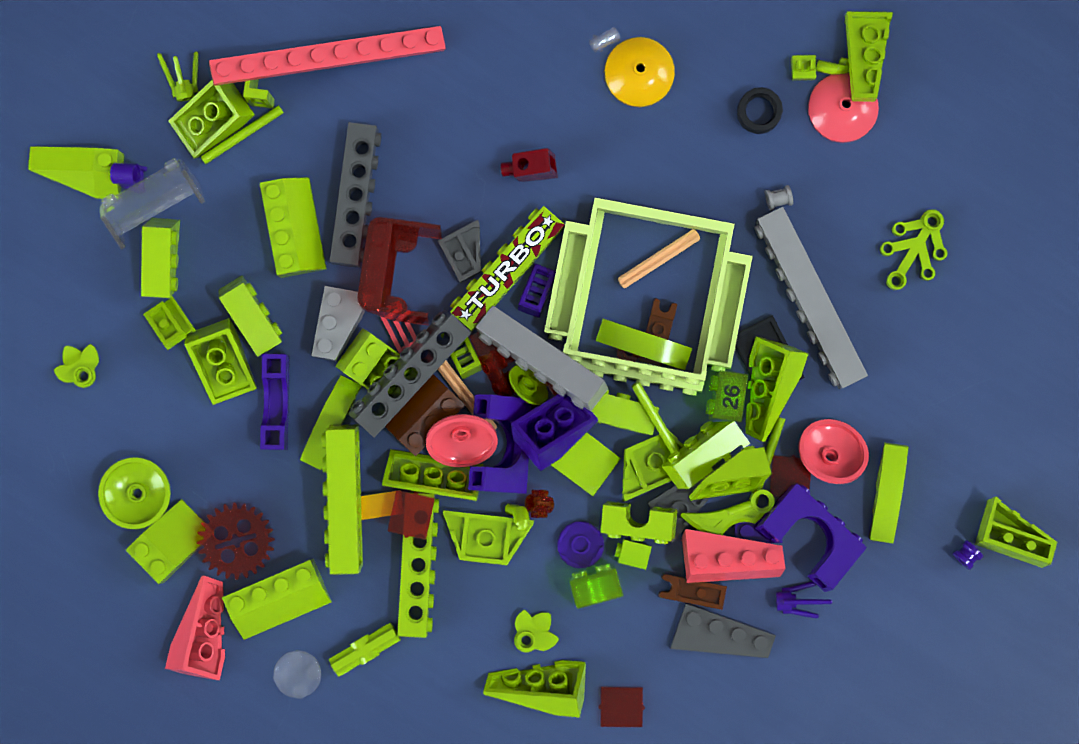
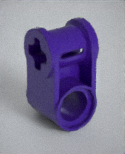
(126, 174)

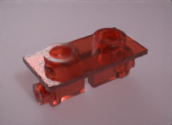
(492, 365)

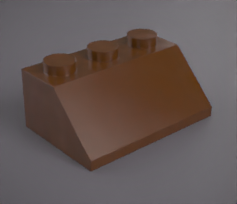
(421, 412)

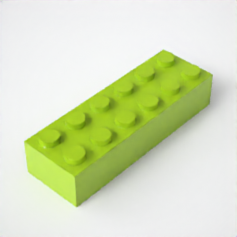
(344, 499)

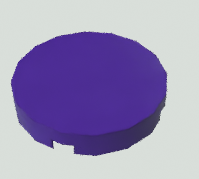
(580, 544)

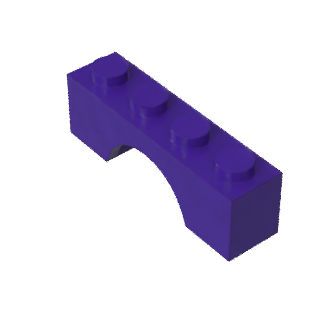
(276, 402)

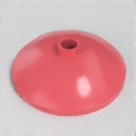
(832, 118)
(461, 440)
(840, 444)

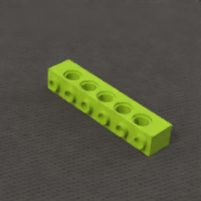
(407, 624)

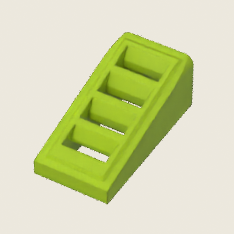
(471, 368)

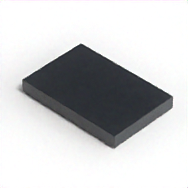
(766, 329)

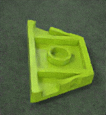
(644, 466)
(484, 536)

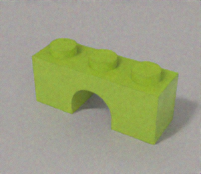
(619, 523)

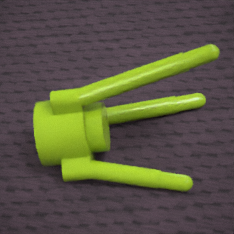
(183, 89)

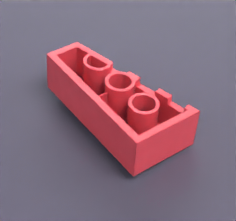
(729, 558)

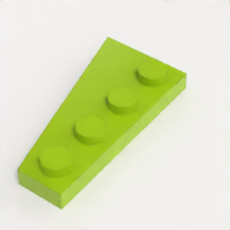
(866, 52)

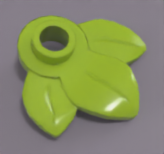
(76, 363)
(537, 629)

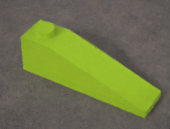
(78, 168)
(773, 379)
(550, 689)

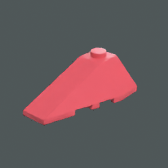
(198, 640)

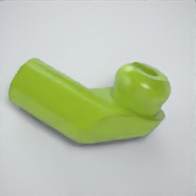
(833, 68)
(520, 516)

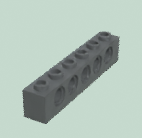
(356, 135)
(421, 371)

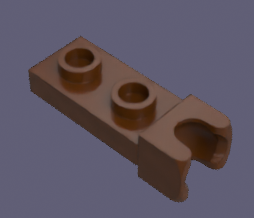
(659, 325)
(695, 593)

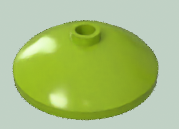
(118, 496)

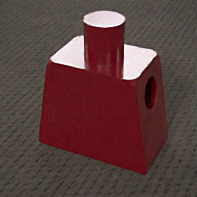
(540, 165)

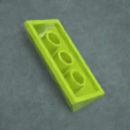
(427, 475)

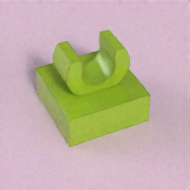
(803, 67)

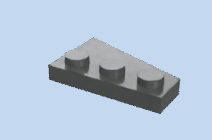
(680, 500)

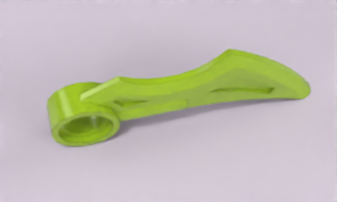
(719, 521)

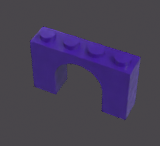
(512, 471)
(842, 546)

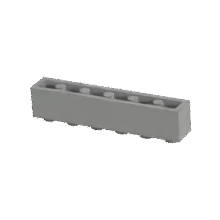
(541, 358)

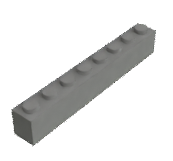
(810, 298)

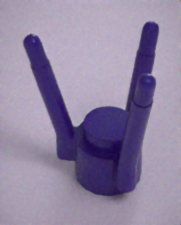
(786, 601)

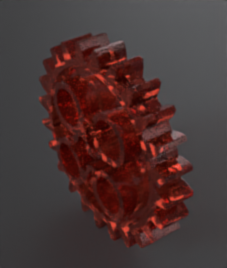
(242, 562)

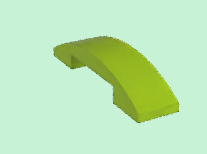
(643, 344)
(333, 413)

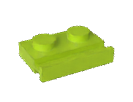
(169, 322)

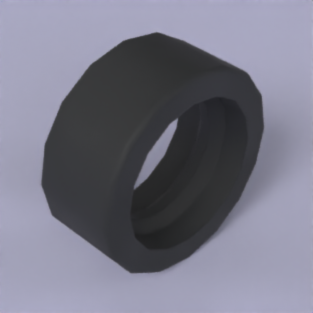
(777, 110)

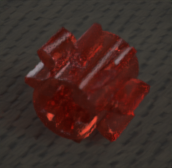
(539, 503)

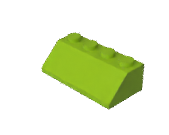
(293, 226)
(277, 599)

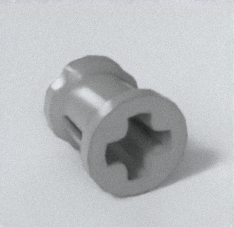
(779, 197)

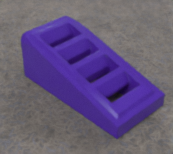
(531, 309)

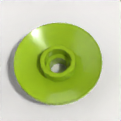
(528, 386)

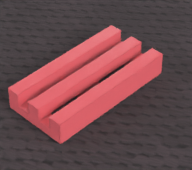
(401, 332)

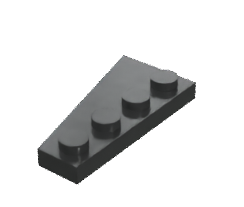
(713, 633)

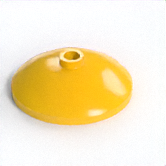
(636, 87)

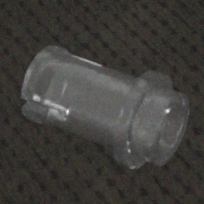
(605, 39)

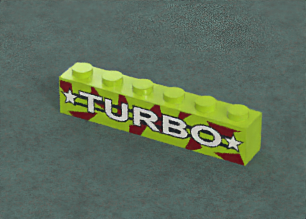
(507, 268)

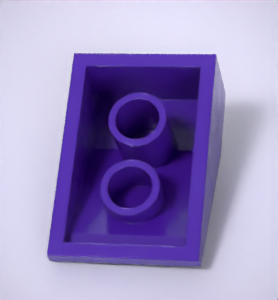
(551, 430)

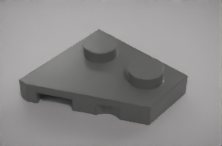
(463, 251)

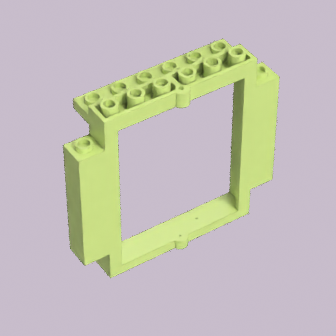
(721, 313)

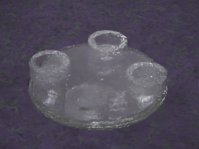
(297, 674)

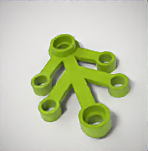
(916, 247)

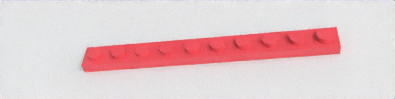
(326, 55)

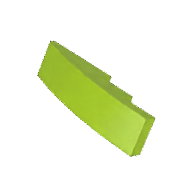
(888, 492)

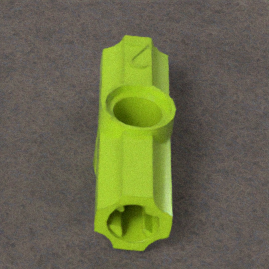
(364, 649)

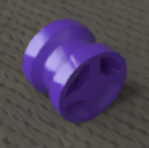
(968, 555)

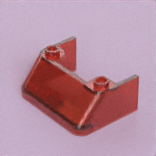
(383, 242)

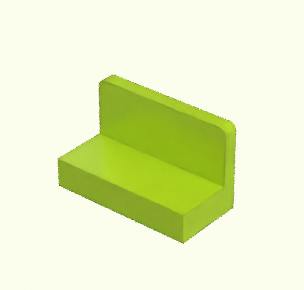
(257, 97)

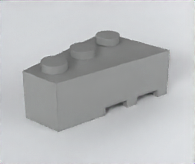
(336, 323)

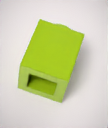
(633, 554)

